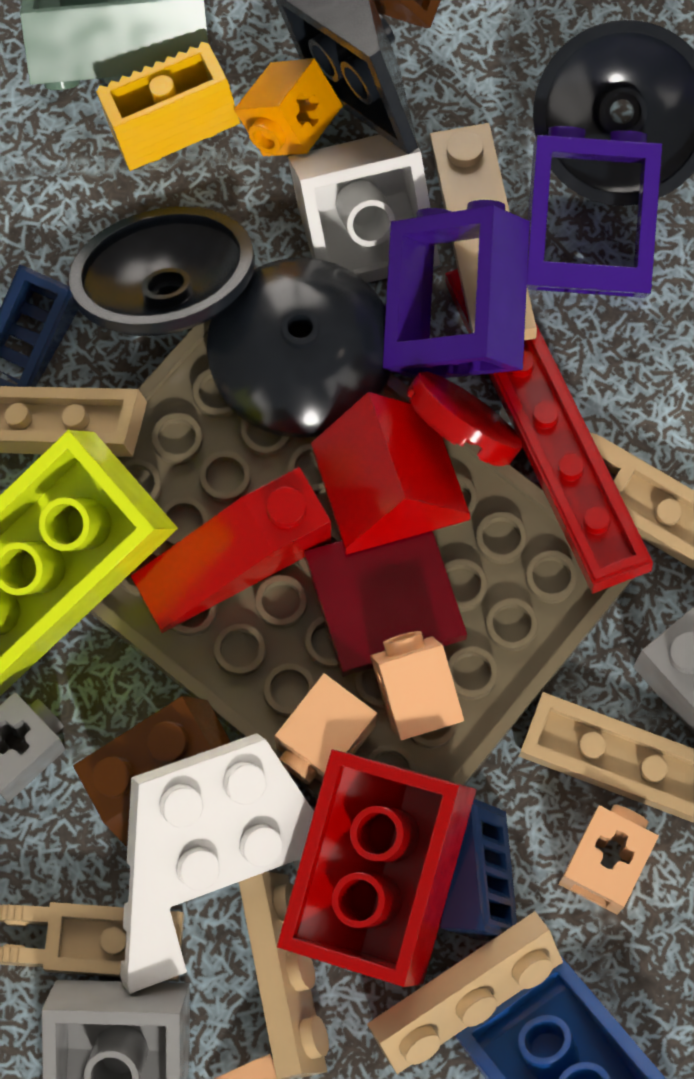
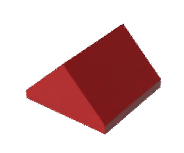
(386, 474)

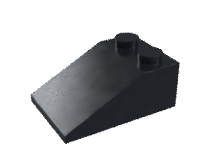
(357, 59)

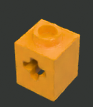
(288, 107)

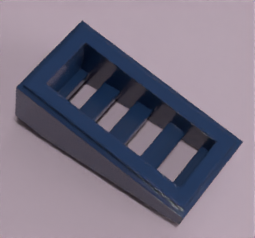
(55, 323)
(482, 884)

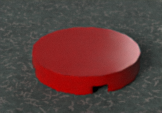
(463, 418)

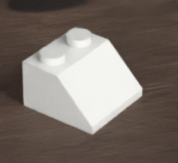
(351, 197)

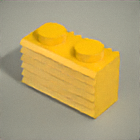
(168, 106)

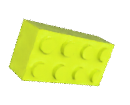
(66, 542)

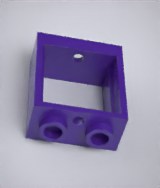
(591, 278)
(500, 292)

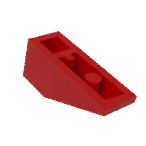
(234, 550)

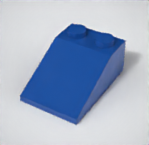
(555, 1034)

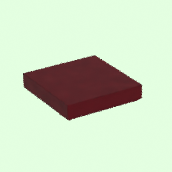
(383, 595)

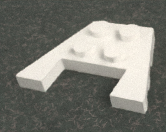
(200, 831)

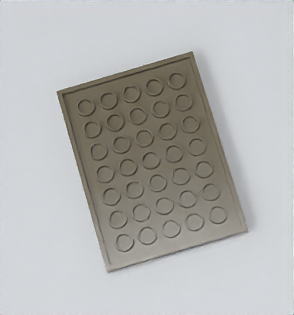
(270, 642)

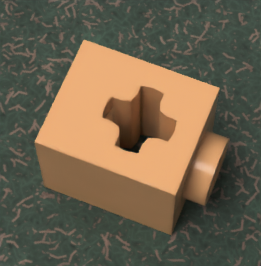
(416, 685)
(323, 721)
(594, 881)

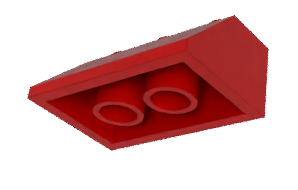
(376, 869)

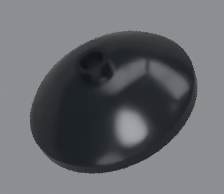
(611, 64)
(162, 271)
(290, 381)

